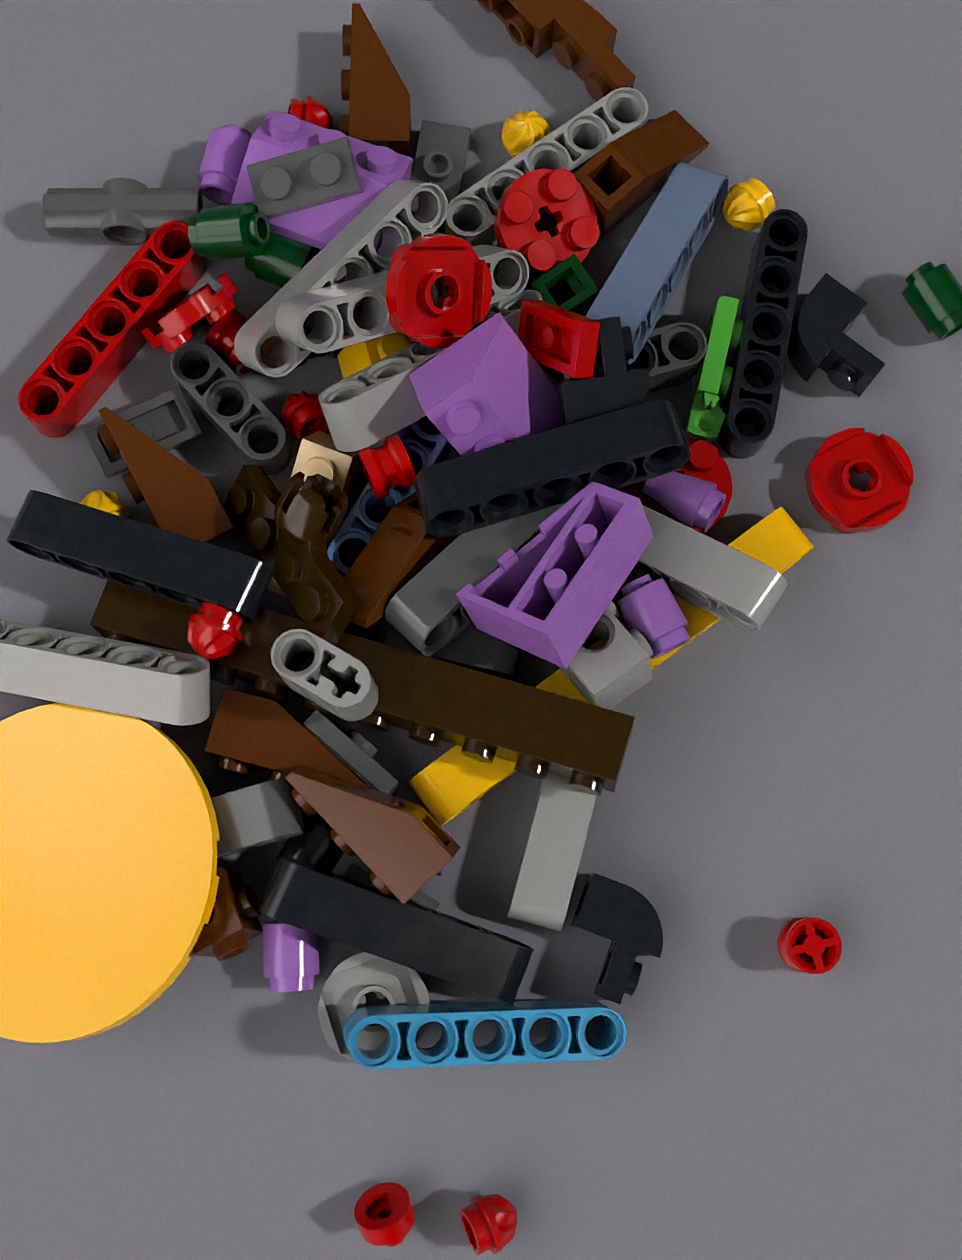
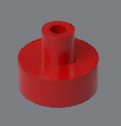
(384, 1214)

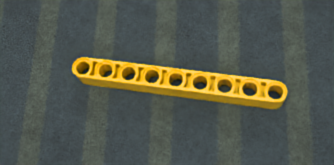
(458, 781)

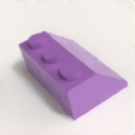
(318, 225)
(487, 390)

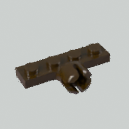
(292, 538)

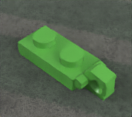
(713, 375)

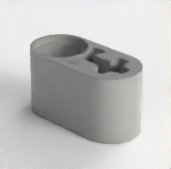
(315, 681)

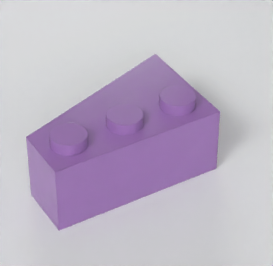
(564, 577)

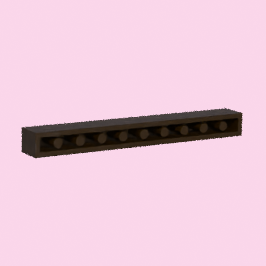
(414, 692)

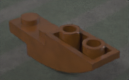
(574, 32)

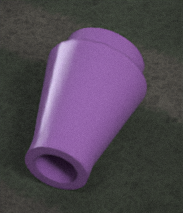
(687, 498)

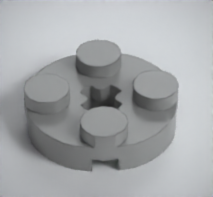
(346, 992)

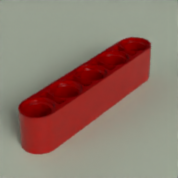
(111, 354)

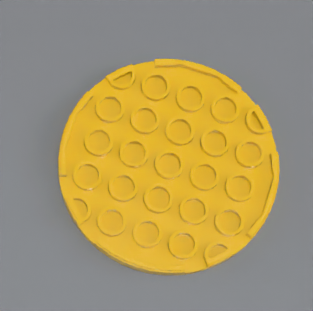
(98, 869)

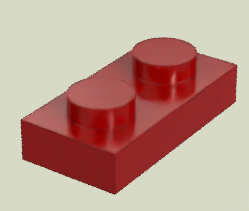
(559, 338)

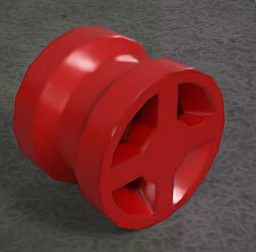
(222, 338)
(387, 466)
(821, 944)

